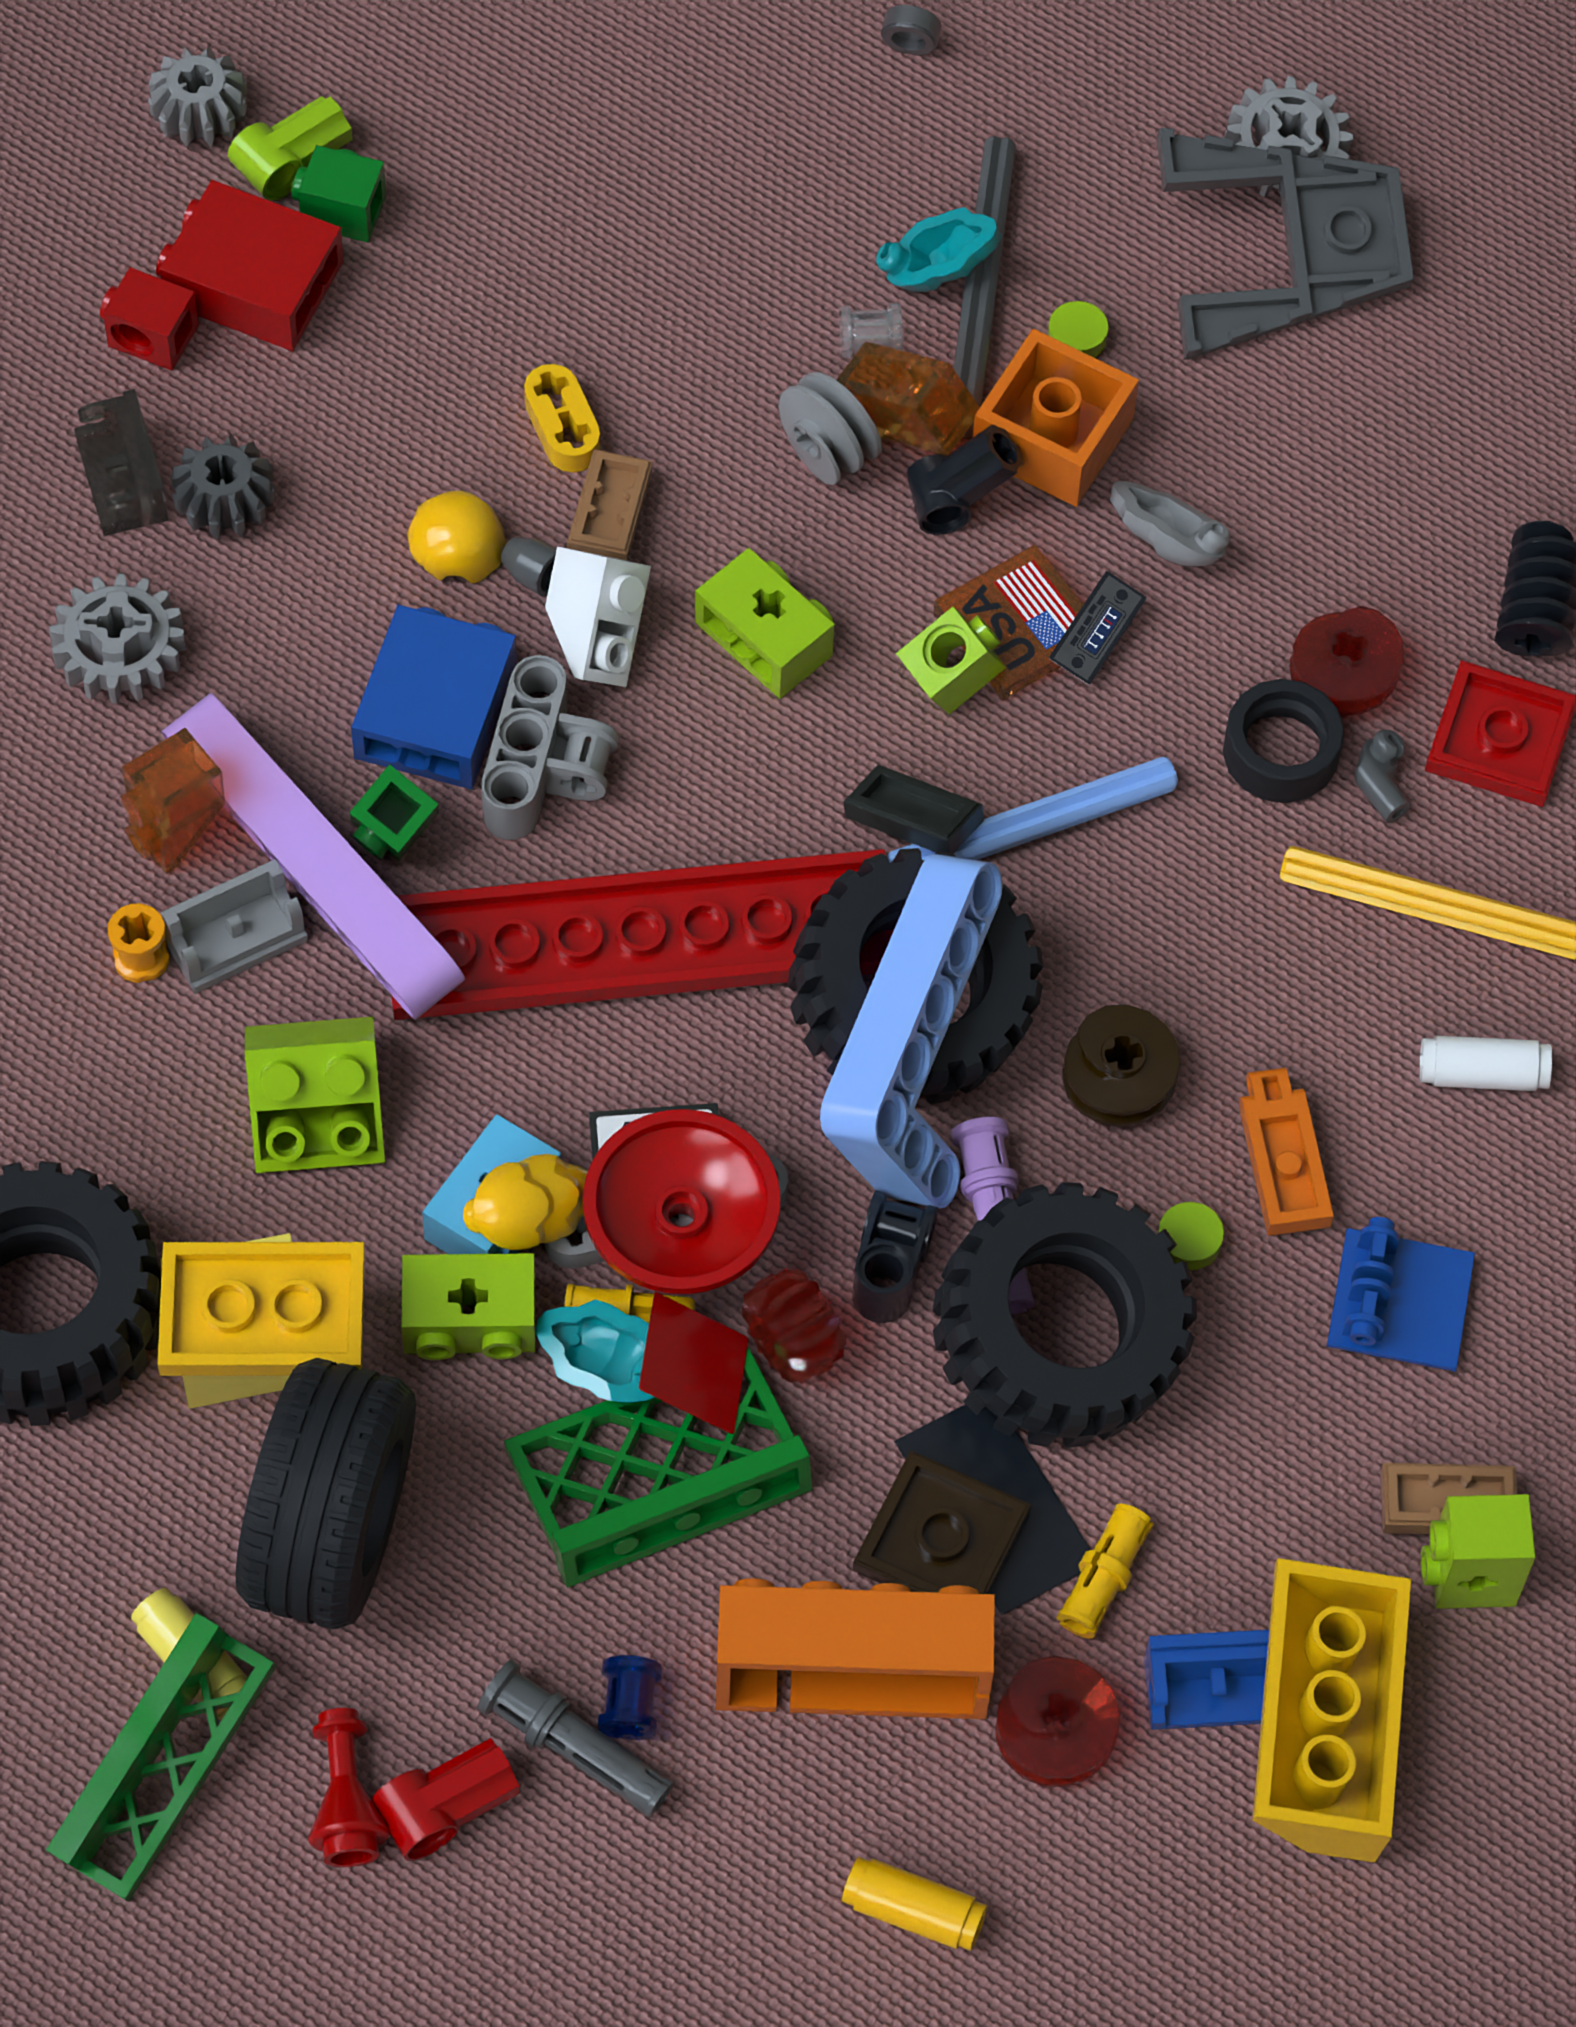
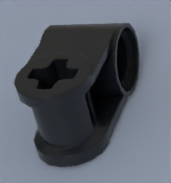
(892, 1247)

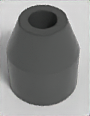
(530, 563)

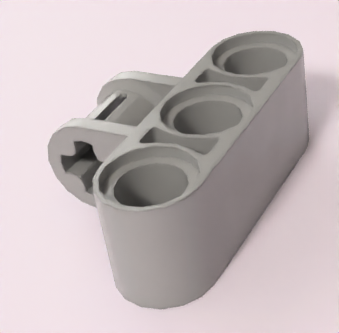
(558, 756)

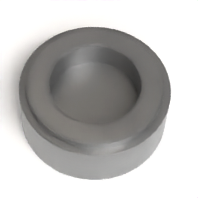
(911, 30)

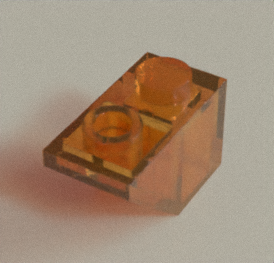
(171, 798)

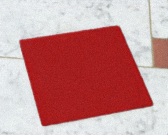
(693, 1363)

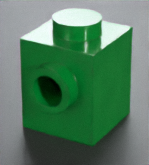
(342, 190)
(392, 815)

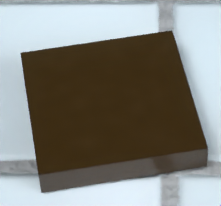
(940, 1530)

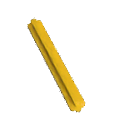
(1429, 901)

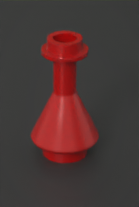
(347, 1821)

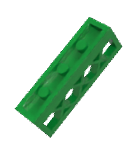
(140, 1744)

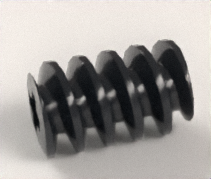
(1539, 592)

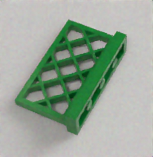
(667, 1513)

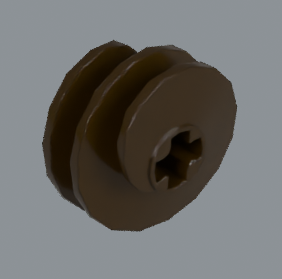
(1125, 1038)

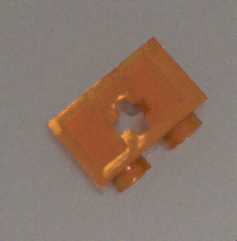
(910, 397)

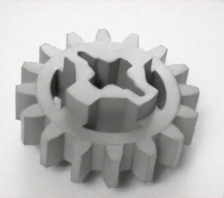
(1289, 121)
(117, 638)

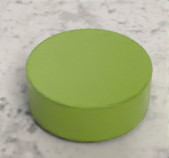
(1080, 327)
(1196, 1232)

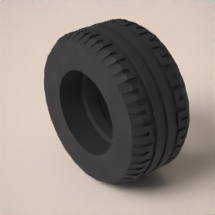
(325, 1493)

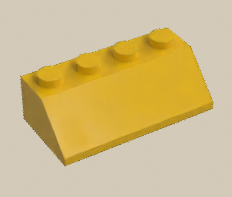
(1332, 1708)

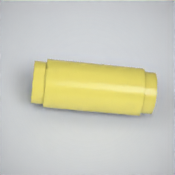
(162, 1622)

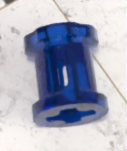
(629, 1697)

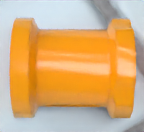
(138, 940)

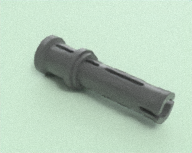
(551, 1723)

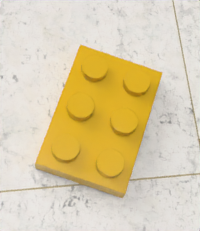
(259, 1307)

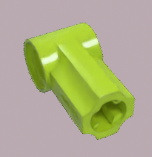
(273, 154)

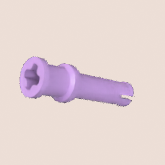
(988, 1182)

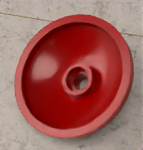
(689, 1167)

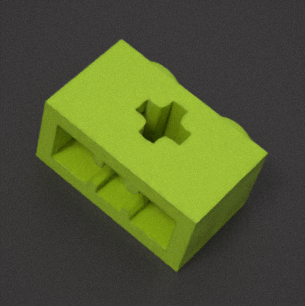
(765, 622)
(439, 1287)
(1479, 1551)

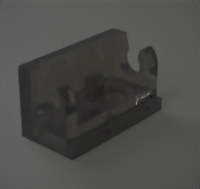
(120, 465)

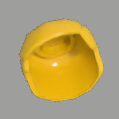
(456, 536)

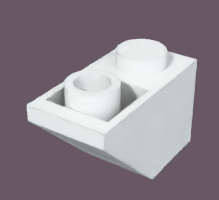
(596, 612)

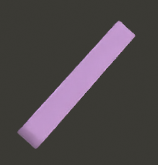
(322, 863)

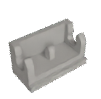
(234, 926)

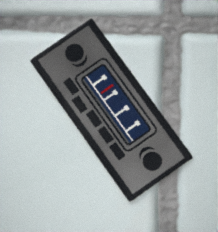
(1097, 627)

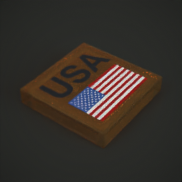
(1026, 610)

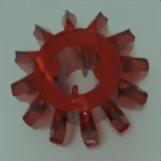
(793, 1325)

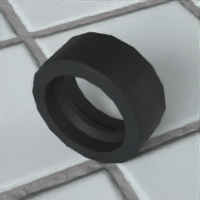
(1288, 700)

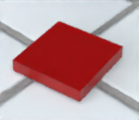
(1501, 733)

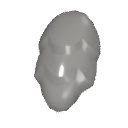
(1170, 525)

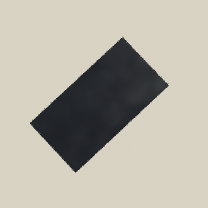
(1049, 1541)

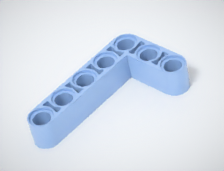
(901, 1028)

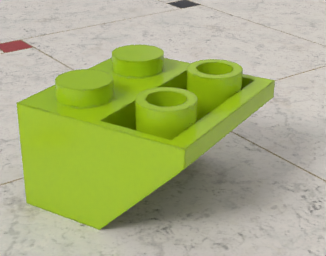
(314, 1094)

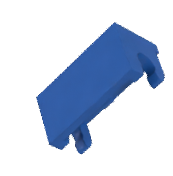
(1206, 1679)

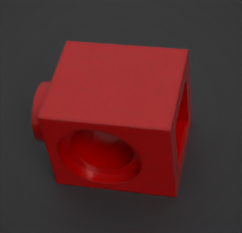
(149, 318)

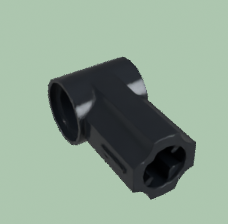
(950, 484)

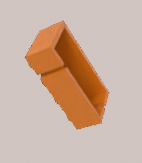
(856, 1649)

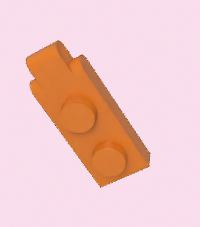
(1284, 1154)

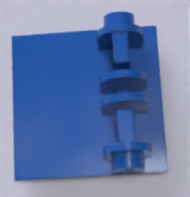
(1400, 1297)

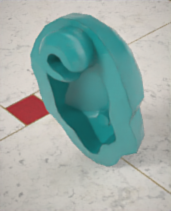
(939, 250)
(596, 1349)

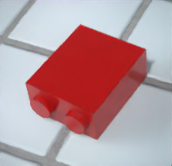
(253, 263)

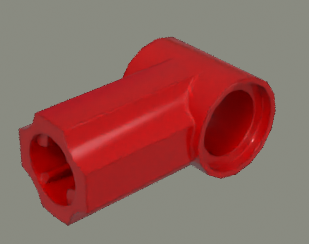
(430, 1806)

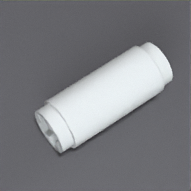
(1485, 1063)

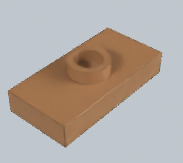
(610, 504)
(1417, 1492)

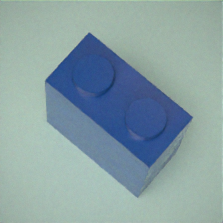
(434, 696)

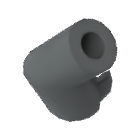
(1376, 774)

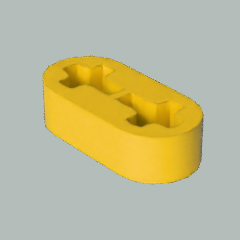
(550, 421)

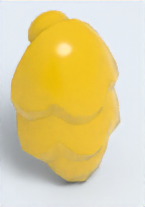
(527, 1202)

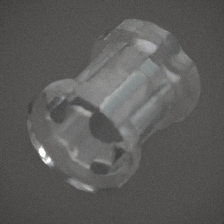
(873, 326)

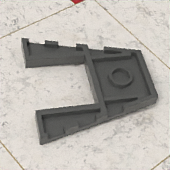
(1339, 226)

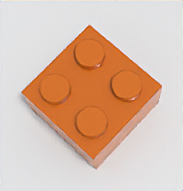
(1061, 413)

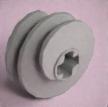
(828, 427)

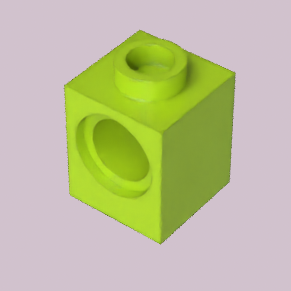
(929, 650)

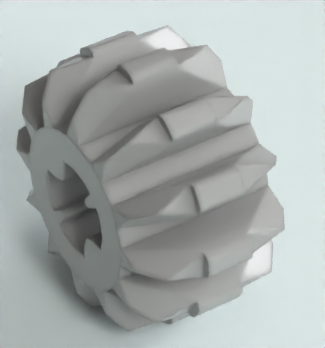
(197, 96)

